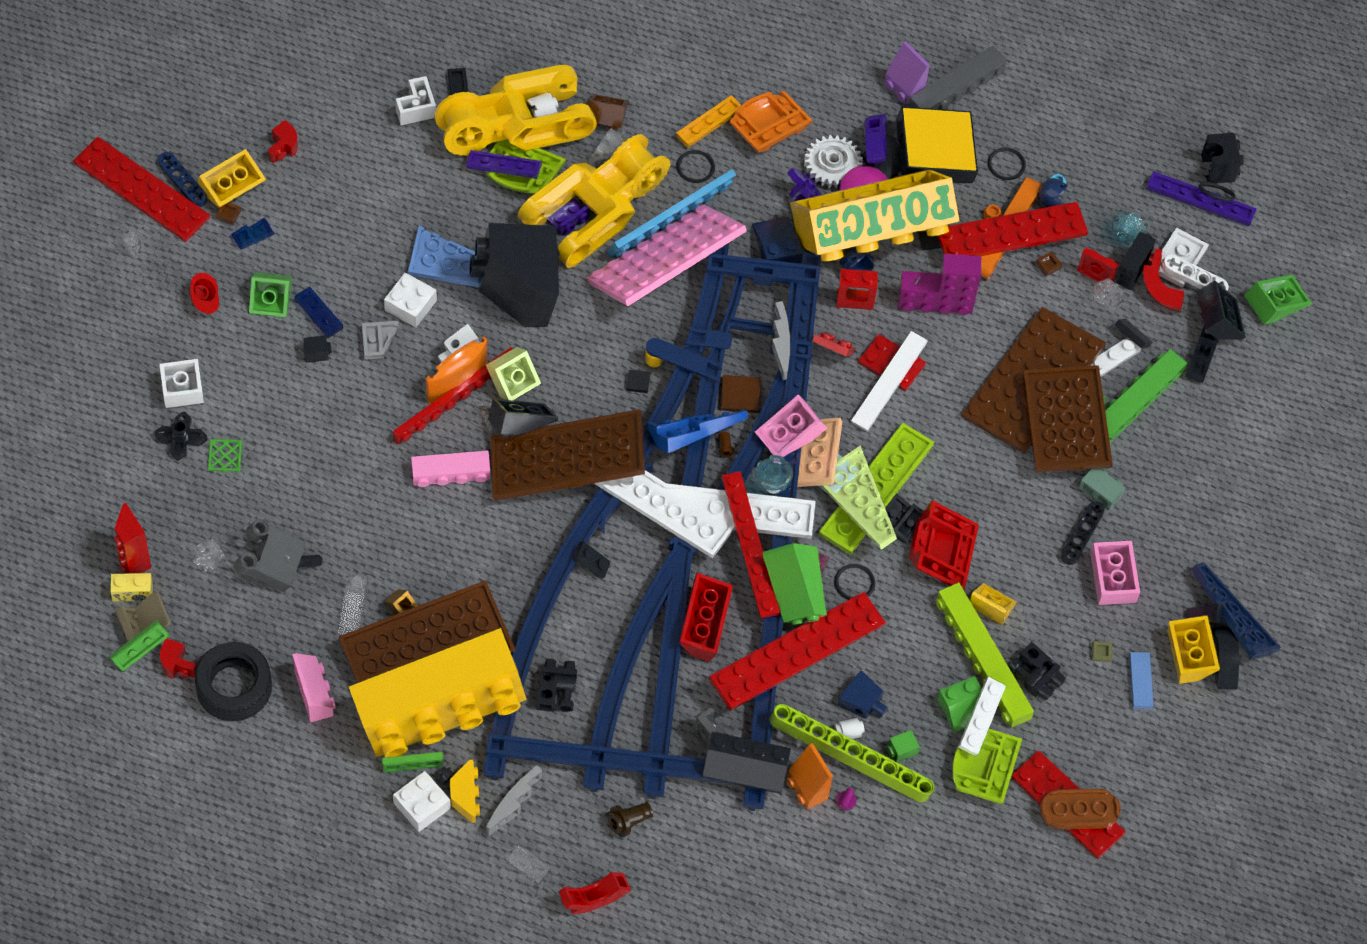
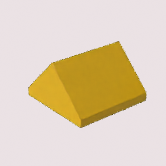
(992, 603)

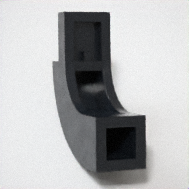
(1228, 658)

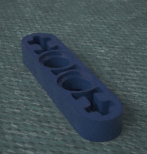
(183, 179)

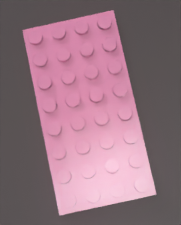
(666, 254)

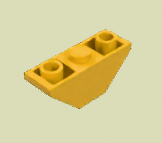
(464, 791)

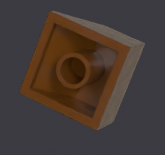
(608, 110)

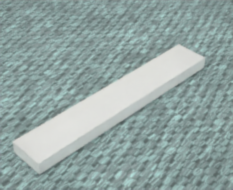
(889, 381)

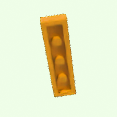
(708, 122)

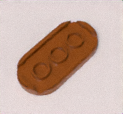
(1080, 809)

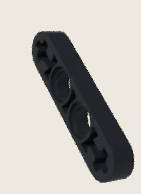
(1082, 533)

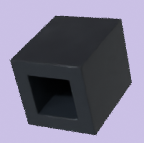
(316, 348)

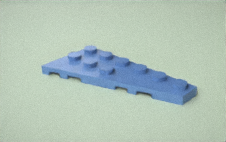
(440, 260)

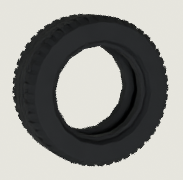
(226, 656)

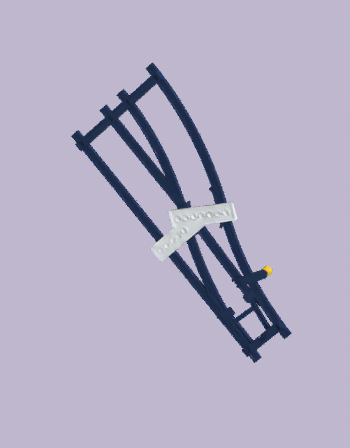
(697, 519)

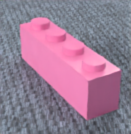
(450, 468)

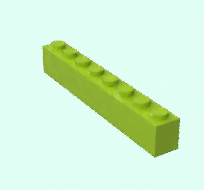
(983, 652)

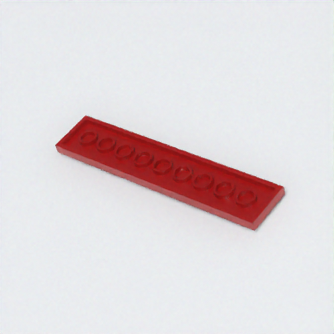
(796, 651)

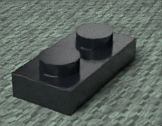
(591, 560)

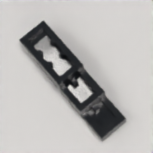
(1202, 357)

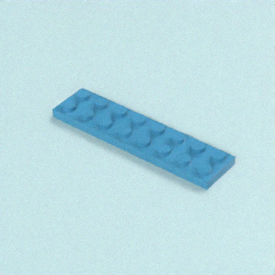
(673, 213)

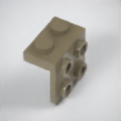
(137, 619)

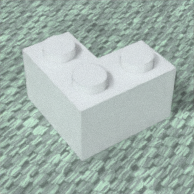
(418, 105)

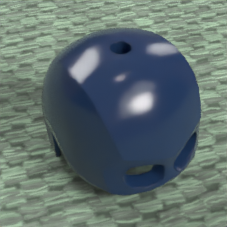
(1050, 191)
(856, 261)

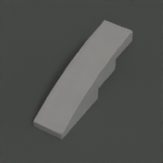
(781, 343)
(510, 805)

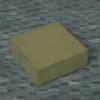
(1102, 651)

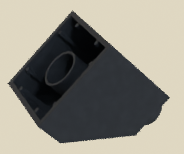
(518, 270)

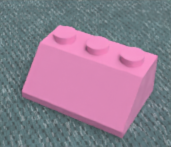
(313, 687)

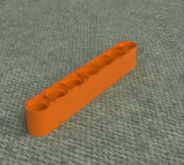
(1021, 202)

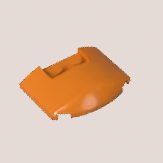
(769, 120)
(456, 369)

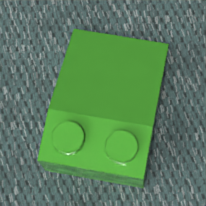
(1276, 298)

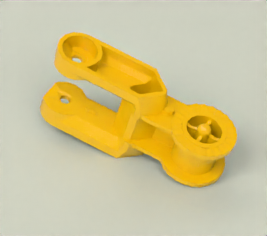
(503, 114)
(605, 190)

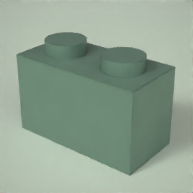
(1102, 487)

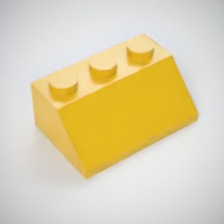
(231, 179)
(1192, 648)

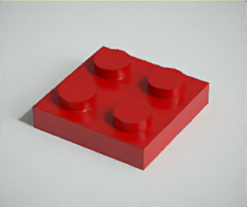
(1096, 266)
(840, 346)

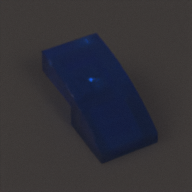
(251, 235)

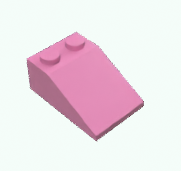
(791, 428)

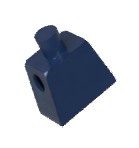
(862, 697)

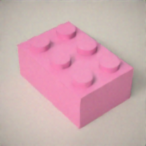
(1115, 572)

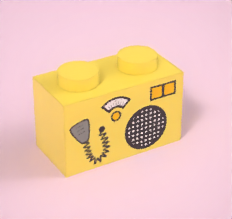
(131, 586)

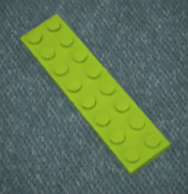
(890, 472)

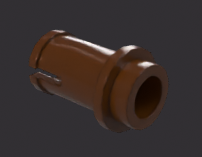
(725, 449)

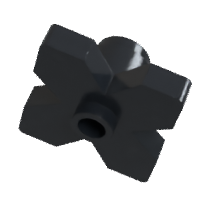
(180, 435)

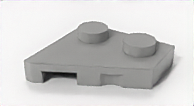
(377, 338)

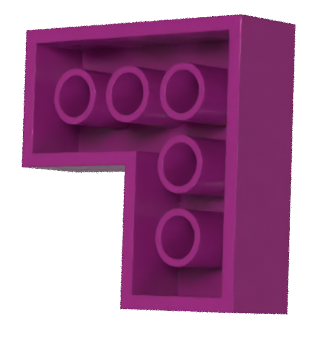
(946, 291)

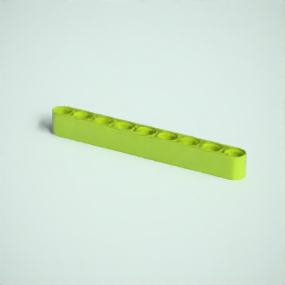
(855, 761)

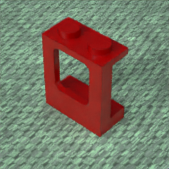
(857, 298)

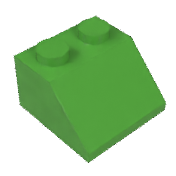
(270, 294)
(959, 701)

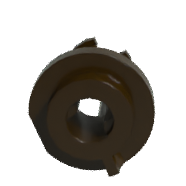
(624, 819)

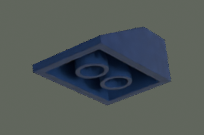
(778, 241)

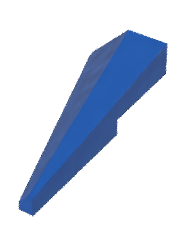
(687, 430)

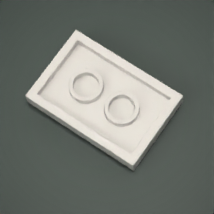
(1185, 247)

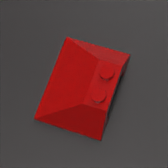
(943, 544)

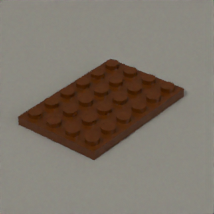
(1067, 418)

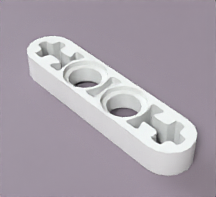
(1195, 272)

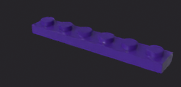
(1193, 196)

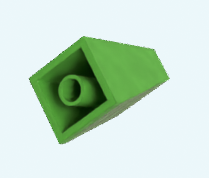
(796, 582)

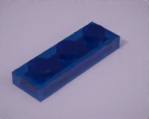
(318, 312)

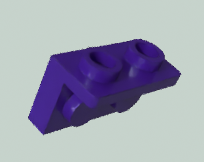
(569, 216)

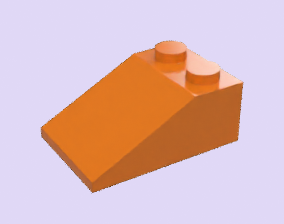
(810, 778)

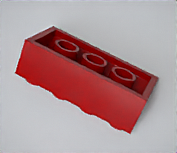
(131, 543)
(705, 617)

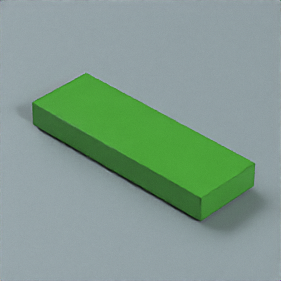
(139, 645)
(412, 762)

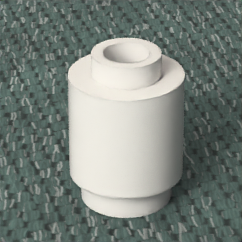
(851, 728)

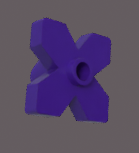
(804, 186)

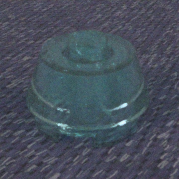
(1127, 226)
(774, 474)

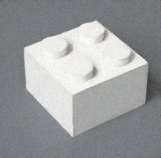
(410, 300)
(181, 383)
(421, 801)

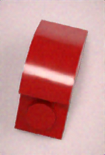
(286, 141)
(172, 660)

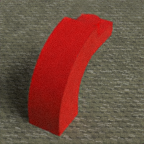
(1164, 296)
(595, 895)

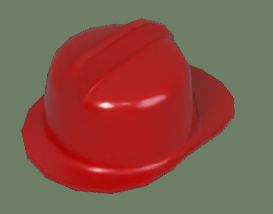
(204, 293)

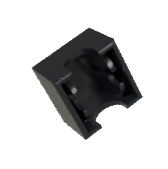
(1225, 157)

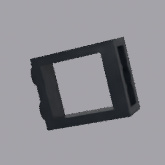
(1134, 260)

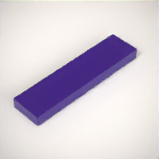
(503, 164)

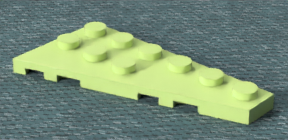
(862, 500)

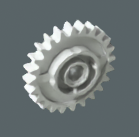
(820, 155)

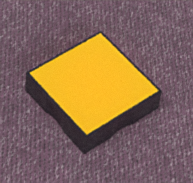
(937, 142)

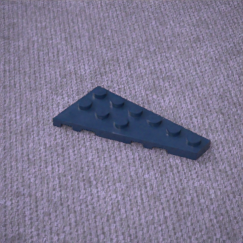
(1246, 628)

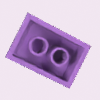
(907, 73)

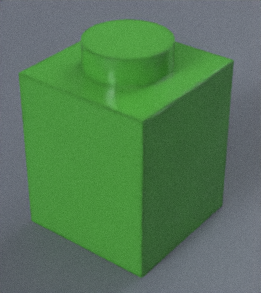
(903, 746)

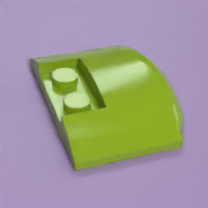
(550, 167)
(989, 771)

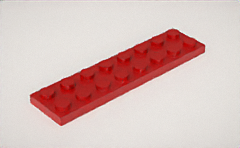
(141, 189)
(1014, 231)

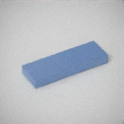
(1141, 680)

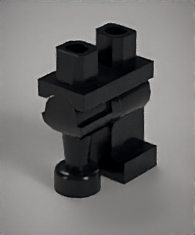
(1042, 671)
(553, 680)

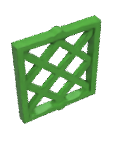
(226, 443)

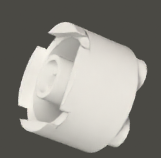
(542, 105)

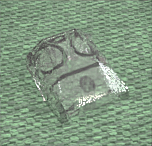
(607, 146)

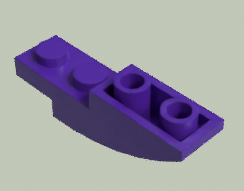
(876, 138)

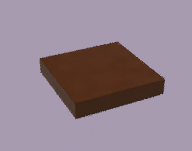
(740, 393)

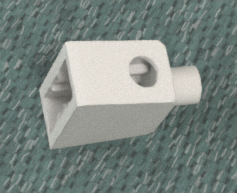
(457, 341)

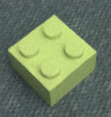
(513, 374)

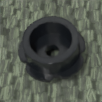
(444, 774)

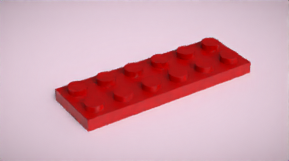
(1040, 777)

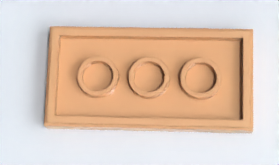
(820, 456)

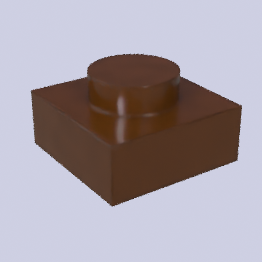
(228, 213)
(1049, 263)

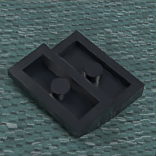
(892, 164)
(903, 517)

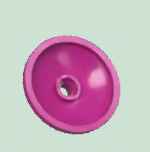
(861, 176)

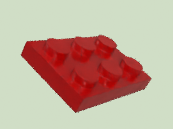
(880, 355)

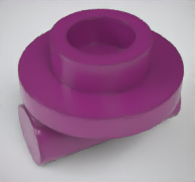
(846, 799)

